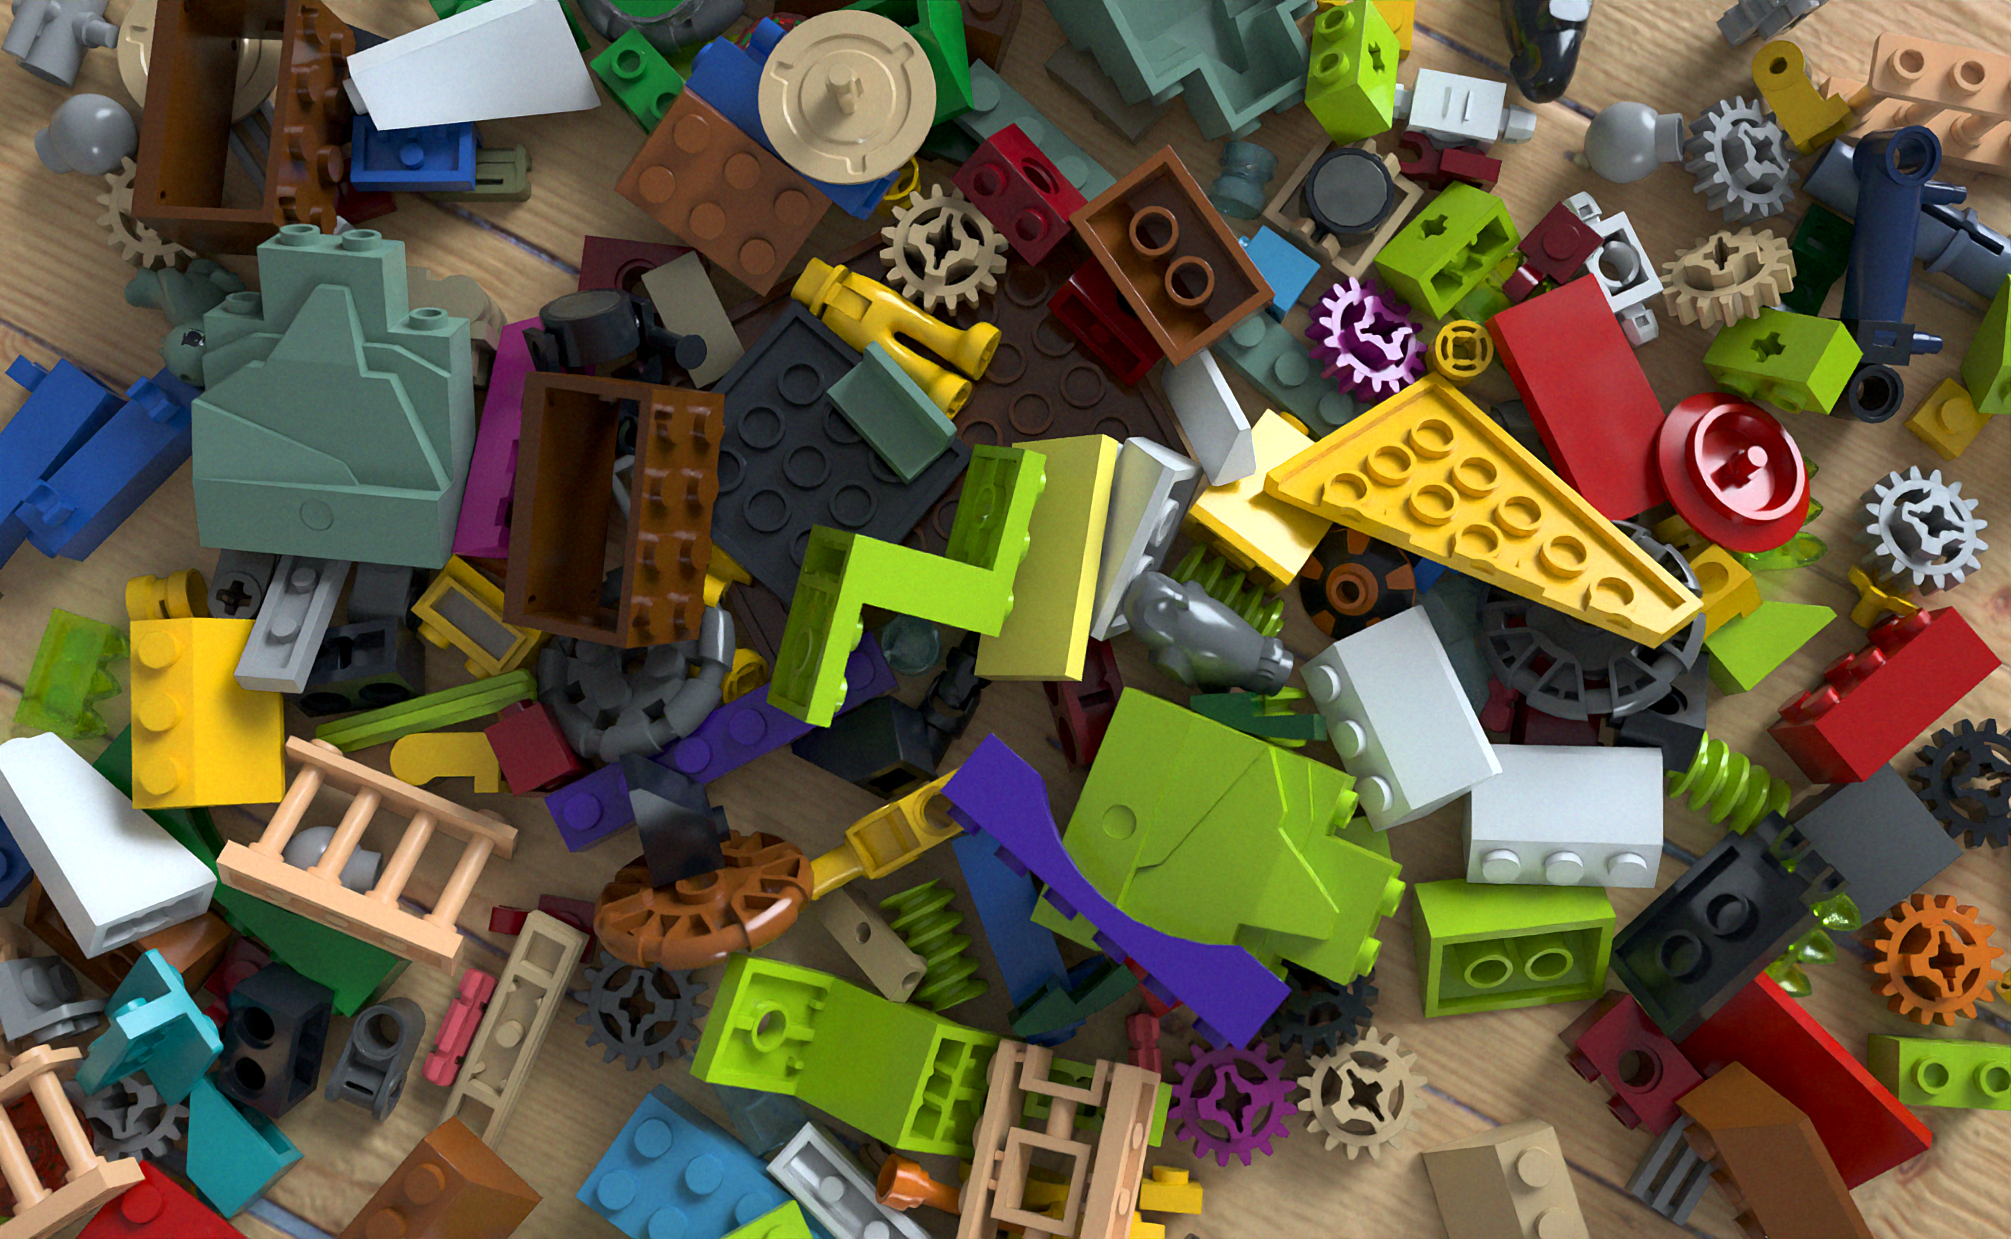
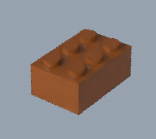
(722, 191)

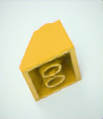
(194, 725)

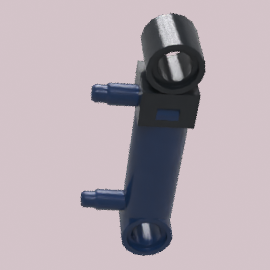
(1882, 264)

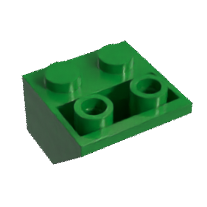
(940, 33)

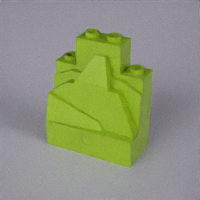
(1225, 843)

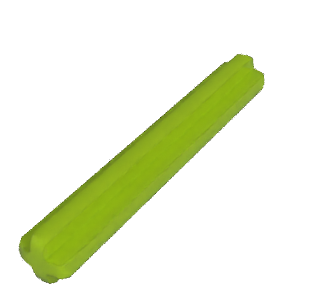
(428, 711)

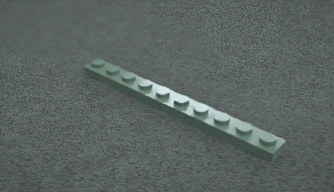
(1257, 350)

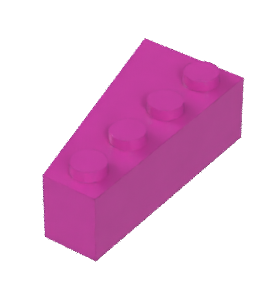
(490, 487)

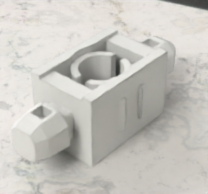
(1461, 111)
(1633, 266)

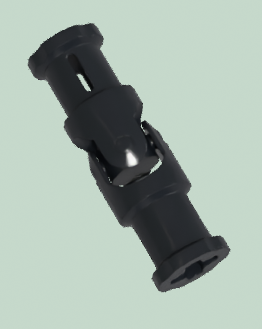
(959, 691)

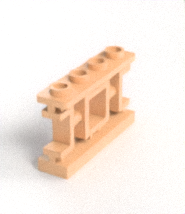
(1103, 1176)

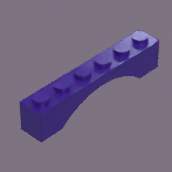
(725, 741)
(1217, 982)

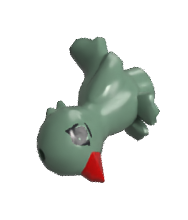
(184, 302)

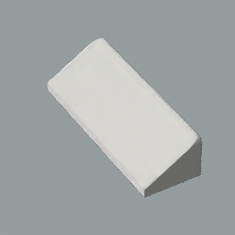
(1210, 418)
(840, 1189)

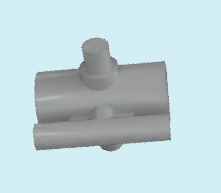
(55, 36)

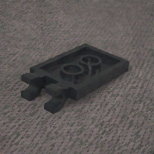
(1722, 924)

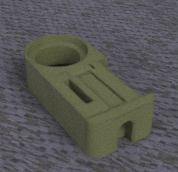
(499, 178)

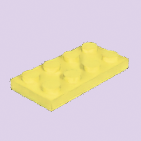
(1060, 571)

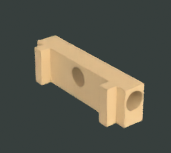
(870, 942)

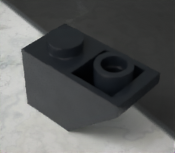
(875, 747)

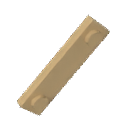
(515, 1026)

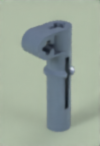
(1945, 237)

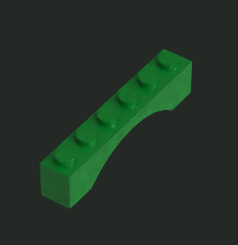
(325, 955)

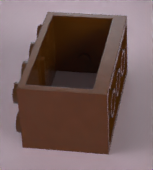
(191, 116)
(566, 500)

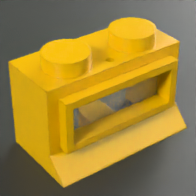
(468, 612)

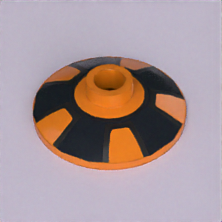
(1376, 567)

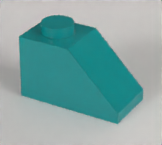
(233, 1150)

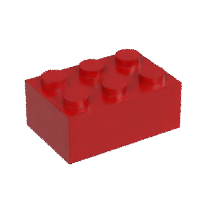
(1882, 695)

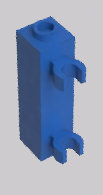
(731, 82)
(46, 432)
(112, 470)
(1021, 947)

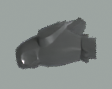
(1201, 639)

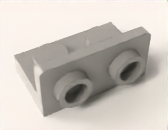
(41, 1001)

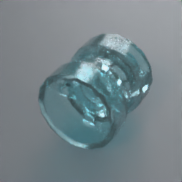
(1242, 180)
(909, 637)

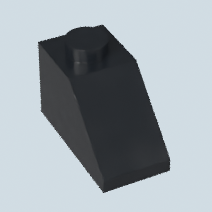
(674, 821)

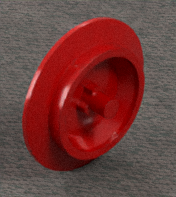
(1732, 472)

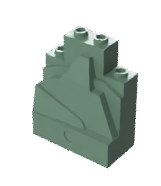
(1219, 54)
(333, 409)

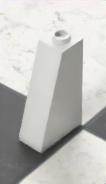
(474, 67)
(96, 856)

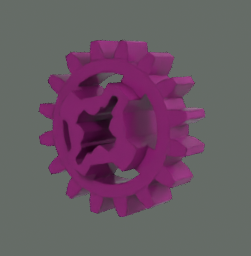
(1365, 340)
(1258, 1093)

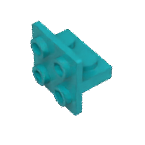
(152, 1030)

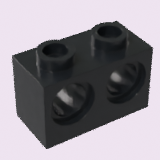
(363, 669)
(1674, 721)
(274, 1039)

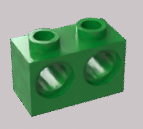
(637, 79)

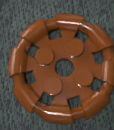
(708, 914)

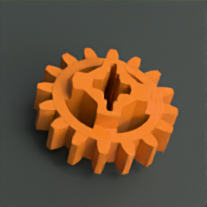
(1945, 984)

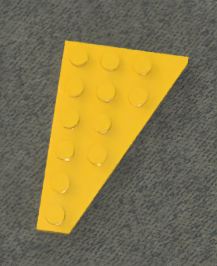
(1468, 495)

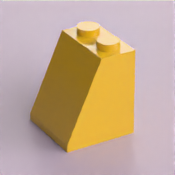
(1248, 524)

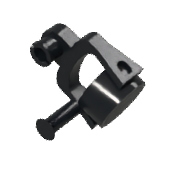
(602, 327)

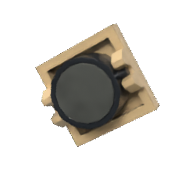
(1342, 205)

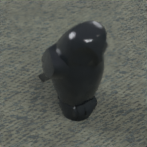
(1544, 43)

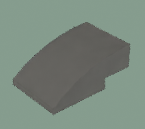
(1876, 839)

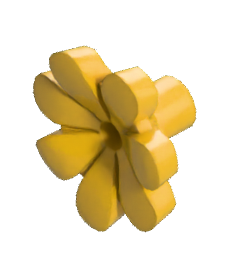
(1877, 597)

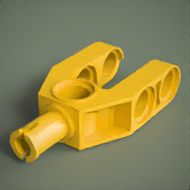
(883, 841)

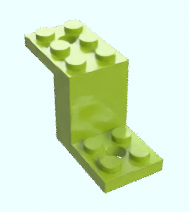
(962, 589)
(850, 1053)

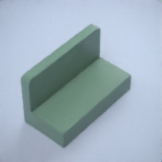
(892, 413)

